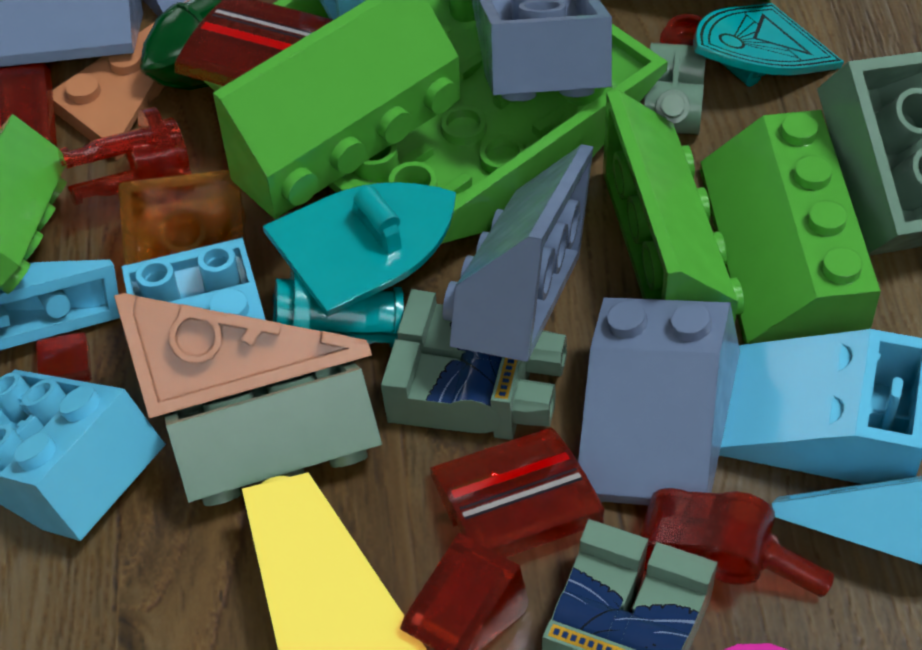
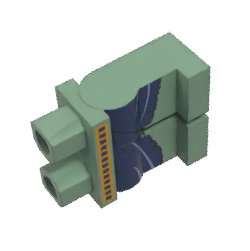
(463, 388)
(604, 584)

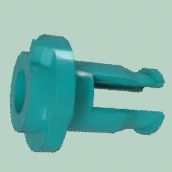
(370, 319)

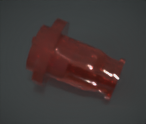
(150, 151)

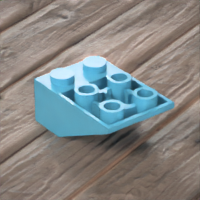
(830, 405)
(68, 449)

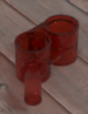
(731, 531)

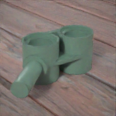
(680, 89)

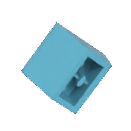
(204, 277)

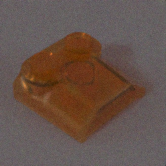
(179, 214)

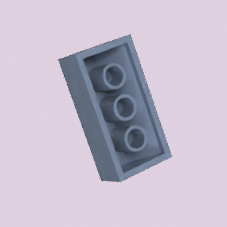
(67, 29)
(521, 263)

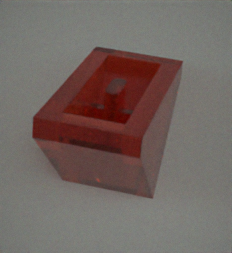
(467, 598)

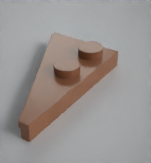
(107, 94)
(203, 354)

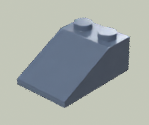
(544, 46)
(657, 396)

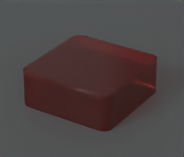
(65, 357)

